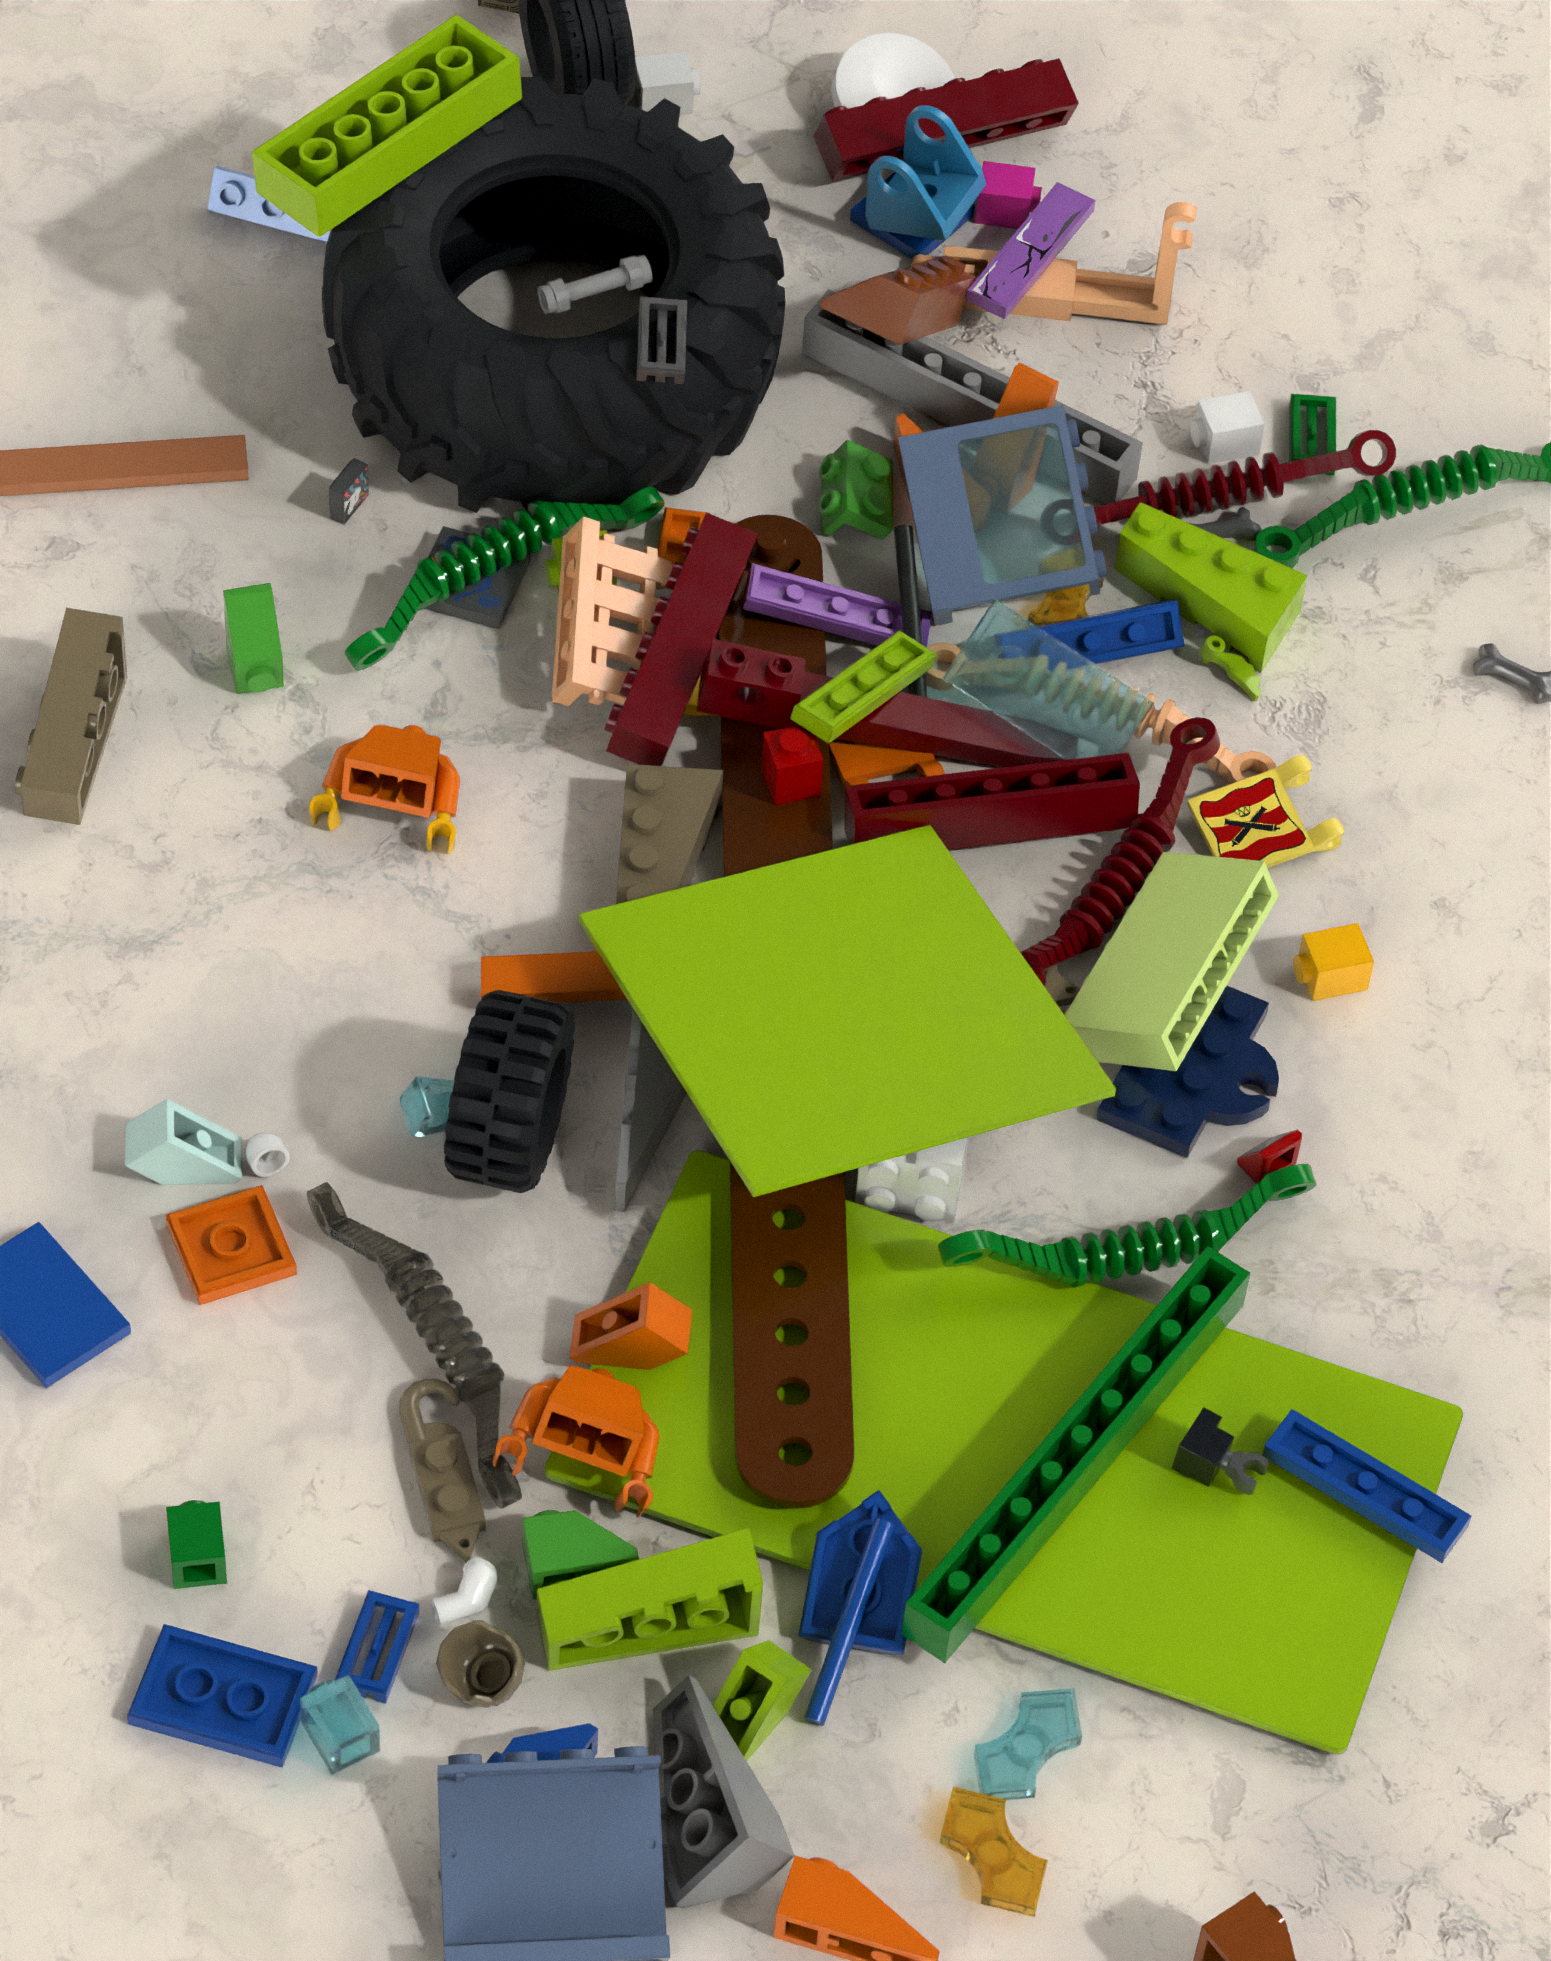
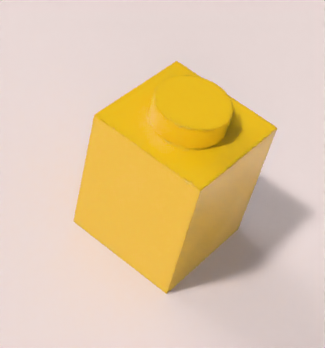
(1334, 962)

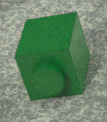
(196, 1544)

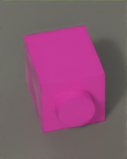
(1007, 196)

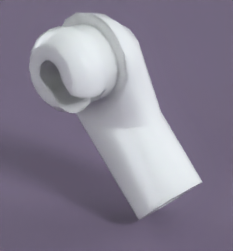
(472, 1594)

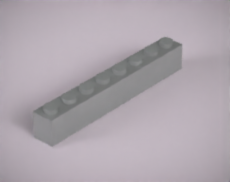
(957, 391)

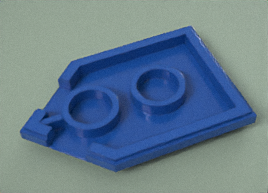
(833, 1569)

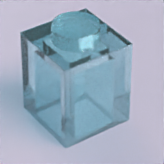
(339, 1723)

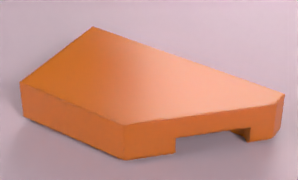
(674, 531)

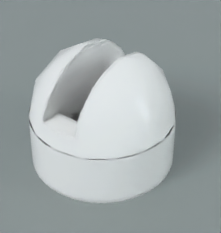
(267, 1154)

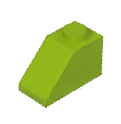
(759, 1694)

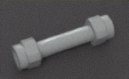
(632, 273)

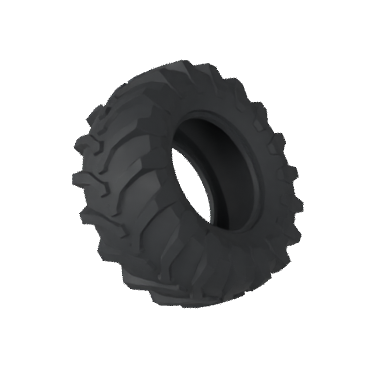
(557, 413)

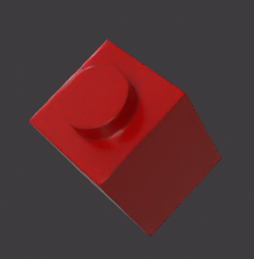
(792, 764)

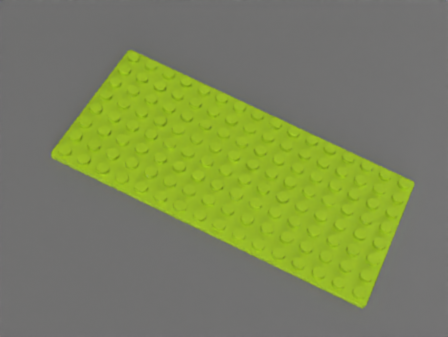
(957, 1377)

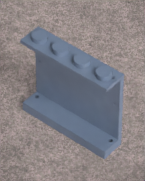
(552, 1857)

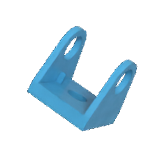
(931, 183)

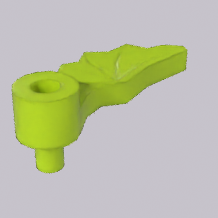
(1235, 665)

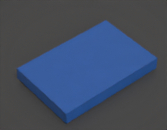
(52, 1308)
(222, 1695)

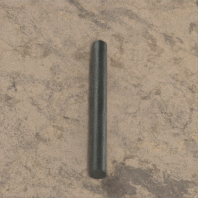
(909, 595)

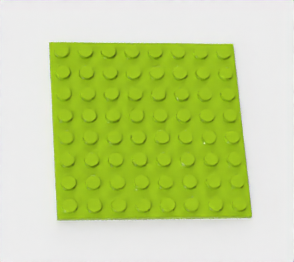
(844, 1009)

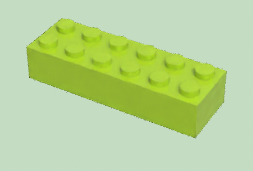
(387, 125)

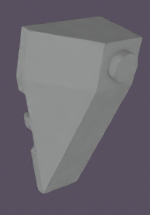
(649, 1107)
(716, 1813)

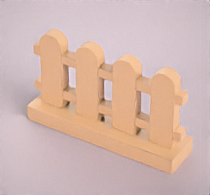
(589, 600)

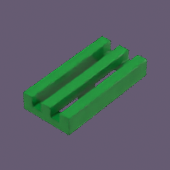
(1312, 403)

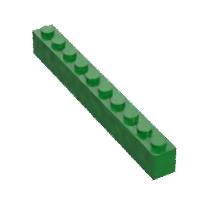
(1074, 1455)

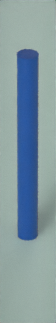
(849, 1622)

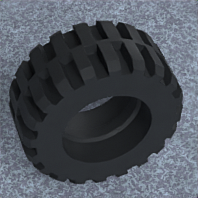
(509, 1091)

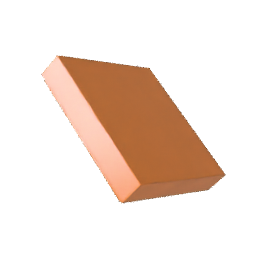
(231, 1244)

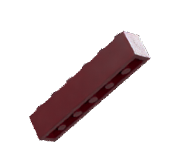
(981, 108)
(681, 642)
(1000, 802)

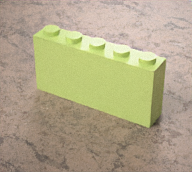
(1171, 959)

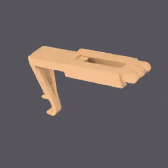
(1070, 290)

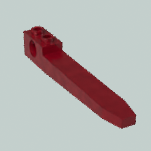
(767, 685)

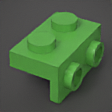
(856, 491)

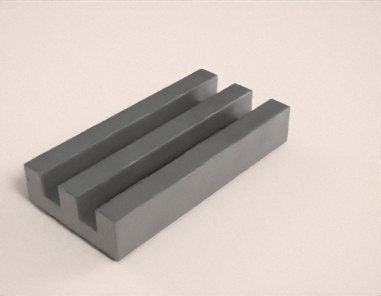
(660, 368)

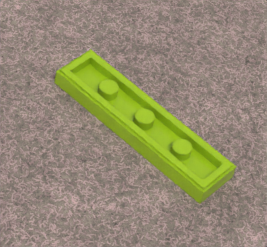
(863, 686)

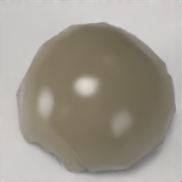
(480, 1664)

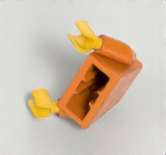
(393, 772)

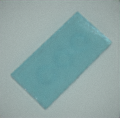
(1046, 687)

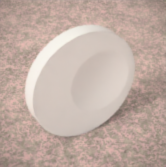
(887, 68)

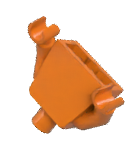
(590, 1421)

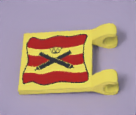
(1258, 819)

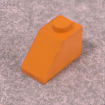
(632, 1330)

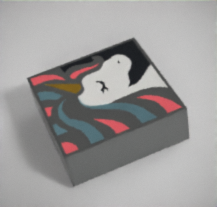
(348, 491)

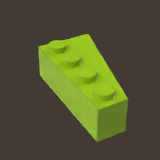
(1215, 581)
(654, 1604)

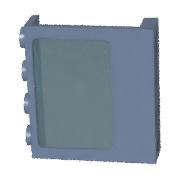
(1001, 510)

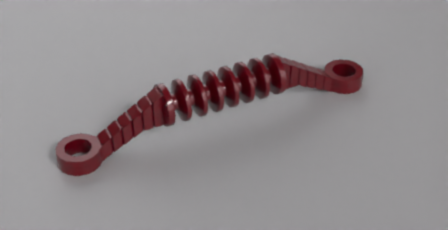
(1253, 479)
(1131, 858)

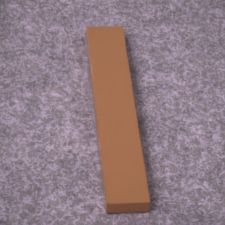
(123, 465)

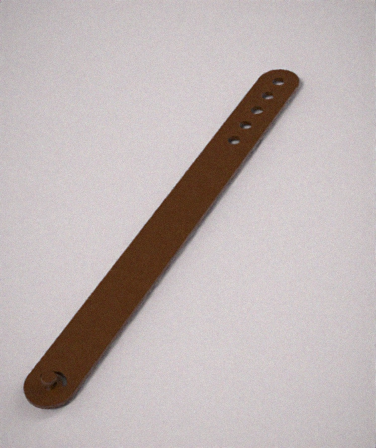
(755, 837)

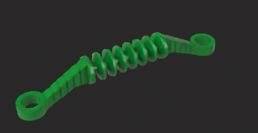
(1401, 491)
(482, 554)
(1130, 1249)

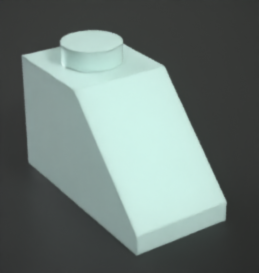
(182, 1147)

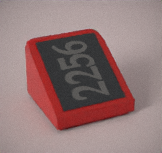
(1271, 1155)

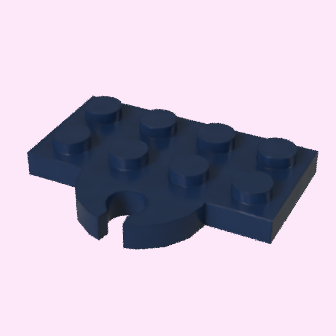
(1176, 1105)

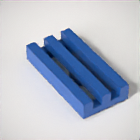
(392, 1605)

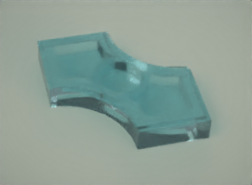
(1044, 1727)

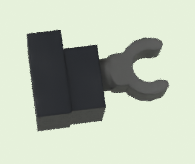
(1208, 1450)

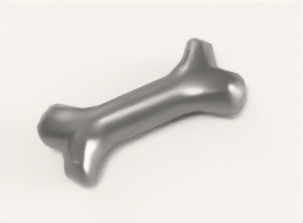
(1494, 663)

